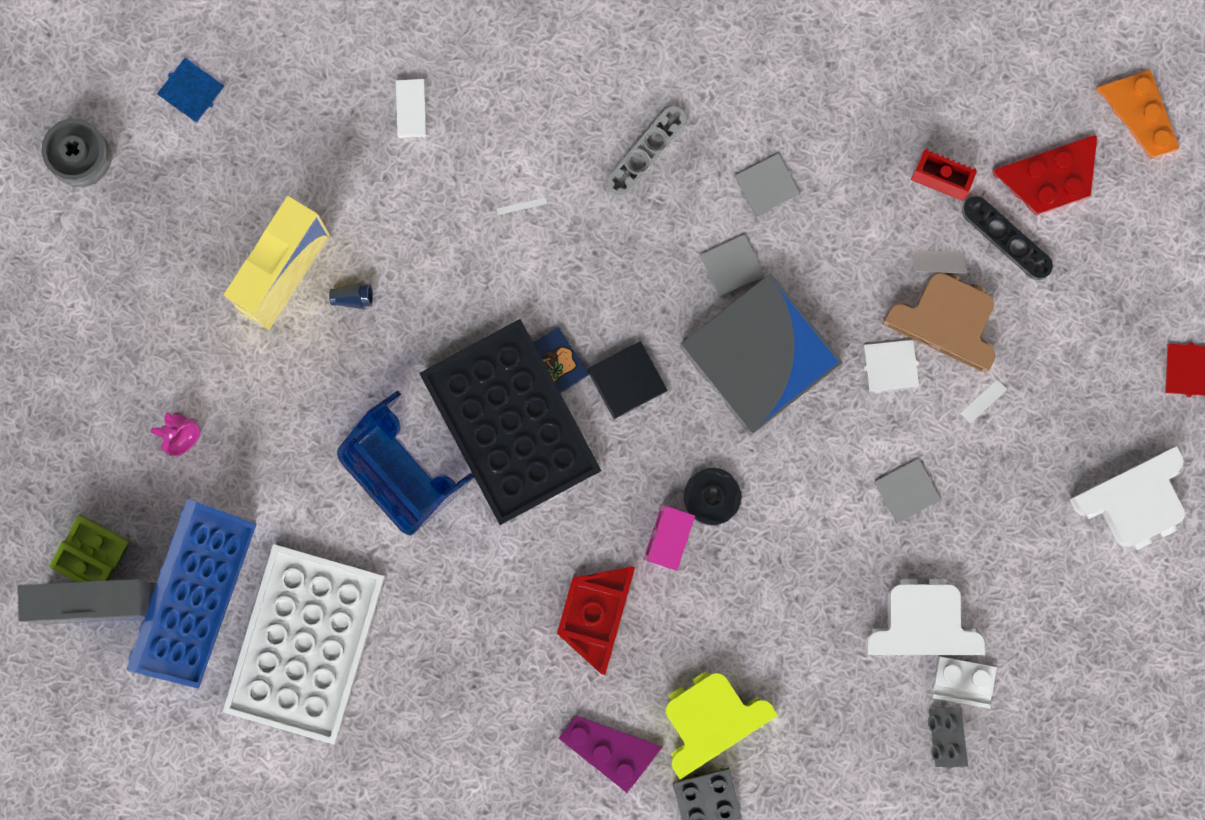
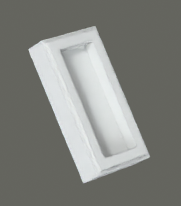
(411, 108)

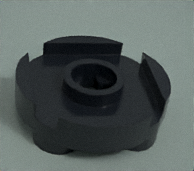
(726, 487)

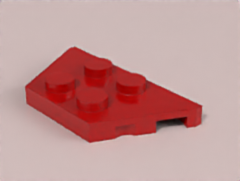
(1053, 176)
(594, 614)

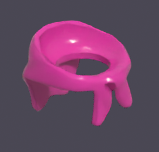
(177, 434)

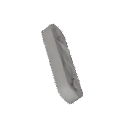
(644, 150)

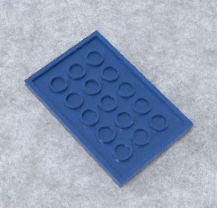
(191, 595)

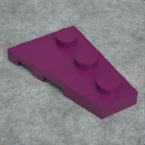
(610, 751)

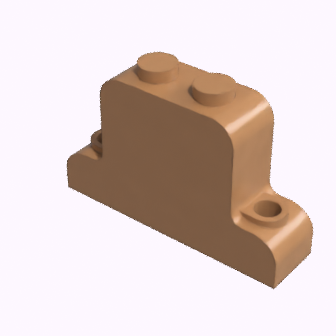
(948, 320)

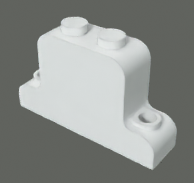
(1137, 501)
(924, 623)

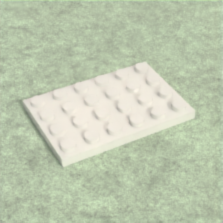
(303, 644)

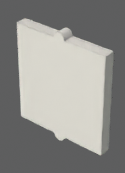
(891, 365)

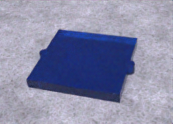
(190, 90)

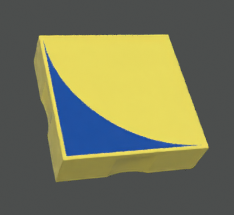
(277, 263)

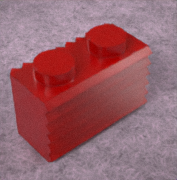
(943, 175)

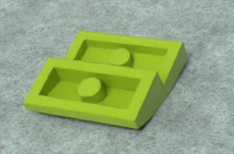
(89, 552)

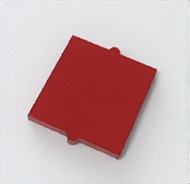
(1185, 369)

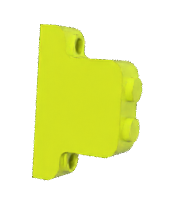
(711, 720)

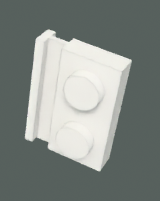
(964, 682)

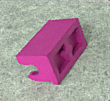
(669, 537)

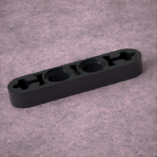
(1010, 234)

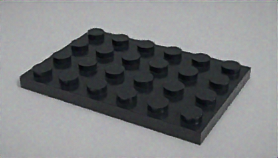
(510, 422)

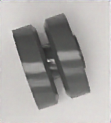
(68, 138)

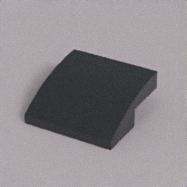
(627, 380)

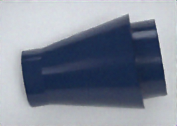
(353, 296)

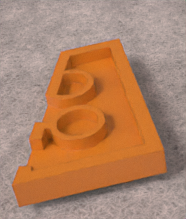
(1142, 111)

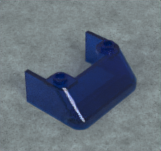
(392, 474)

